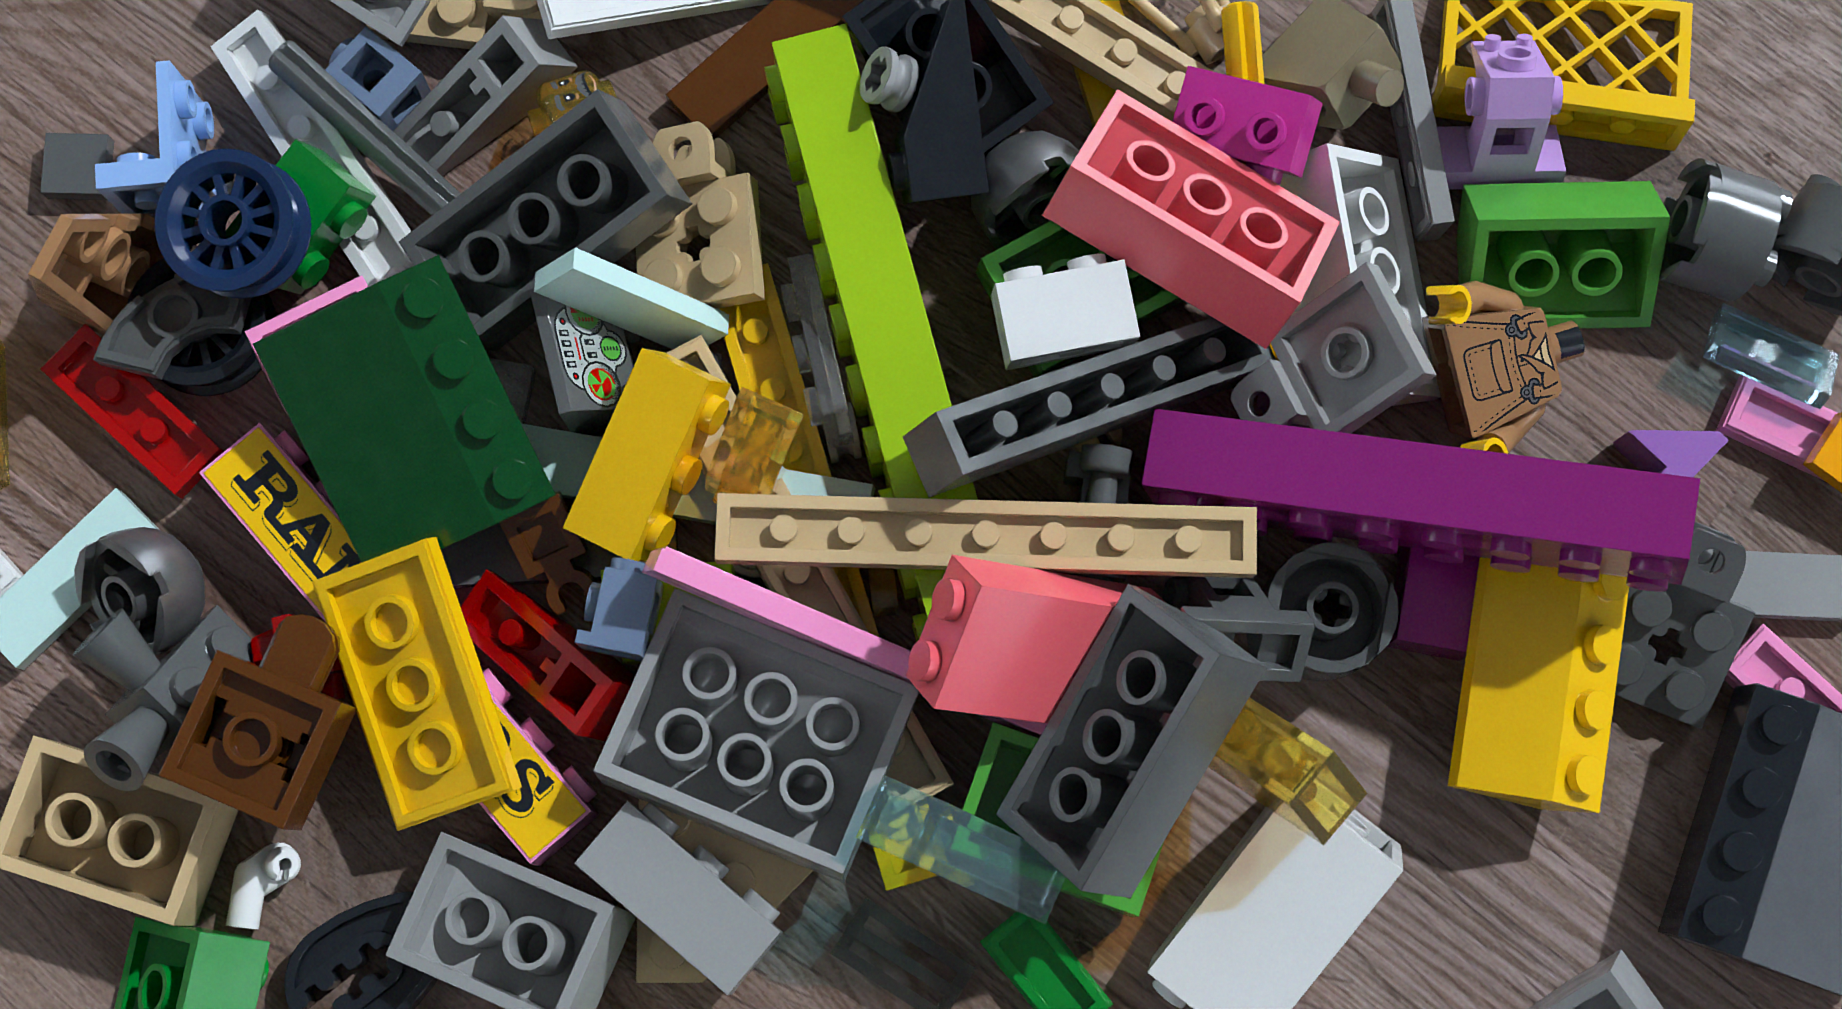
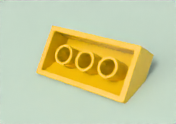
(1539, 688)

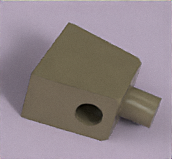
(1337, 60)

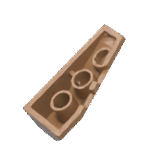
(94, 265)

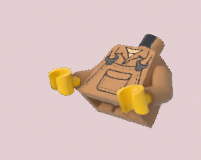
(1495, 362)

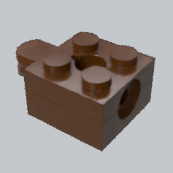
(265, 730)

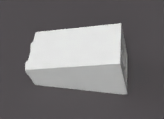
(1275, 915)

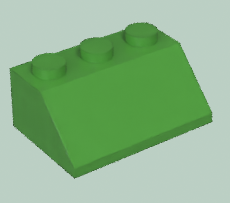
(1567, 247)

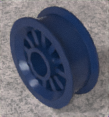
(194, 184)

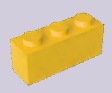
(648, 456)

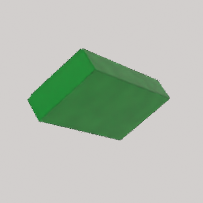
(1042, 966)

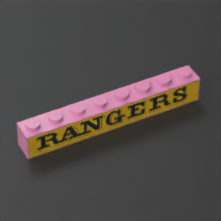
(303, 535)

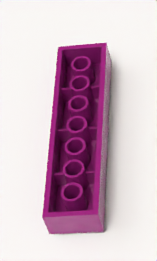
(1430, 498)

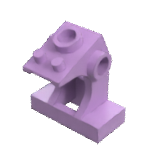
(1511, 120)

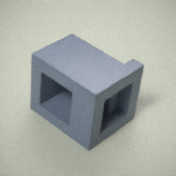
(368, 58)
(621, 611)

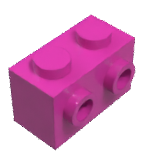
(1249, 121)

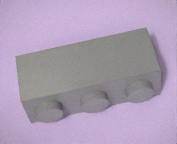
(681, 895)

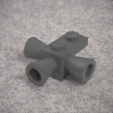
(156, 692)

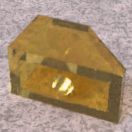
(754, 446)

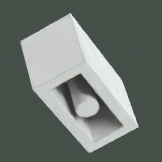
(1064, 311)

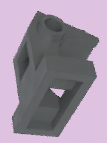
(1239, 606)

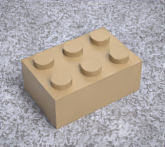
(124, 848)

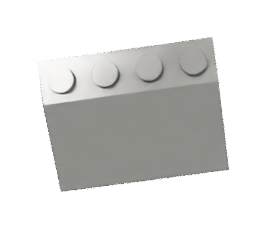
(756, 734)

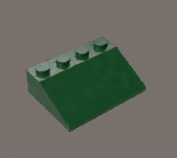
(404, 414)

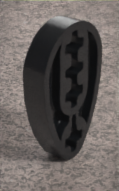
(343, 943)

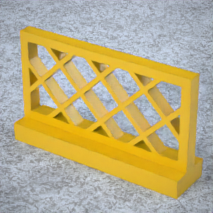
(1588, 110)

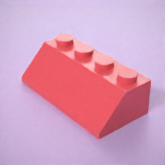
(1192, 219)

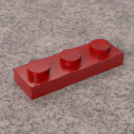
(133, 413)

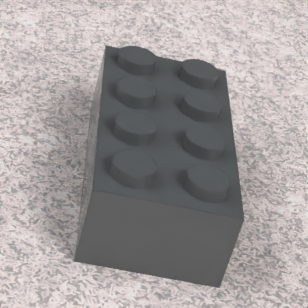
(575, 185)

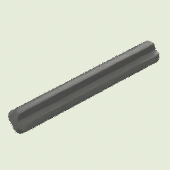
(361, 127)

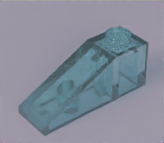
(960, 849)

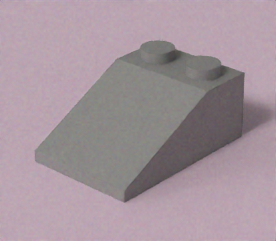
(508, 931)

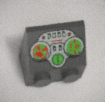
(585, 363)

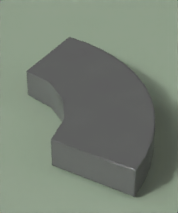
(164, 323)

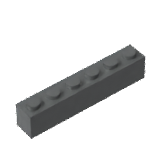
(1079, 403)

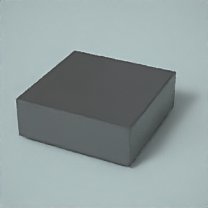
(71, 162)

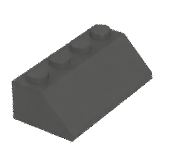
(1129, 743)

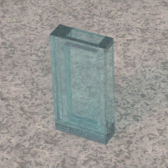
(1771, 356)

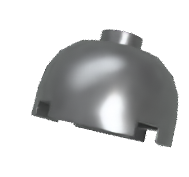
(1021, 183)
(147, 577)

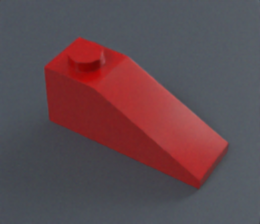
(542, 656)

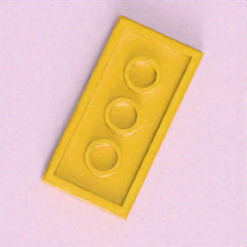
(417, 684)

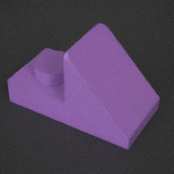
(1670, 451)

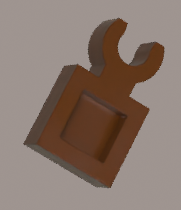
(547, 547)

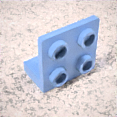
(183, 125)

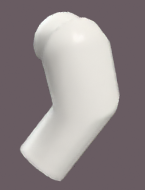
(258, 877)

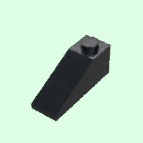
(940, 131)

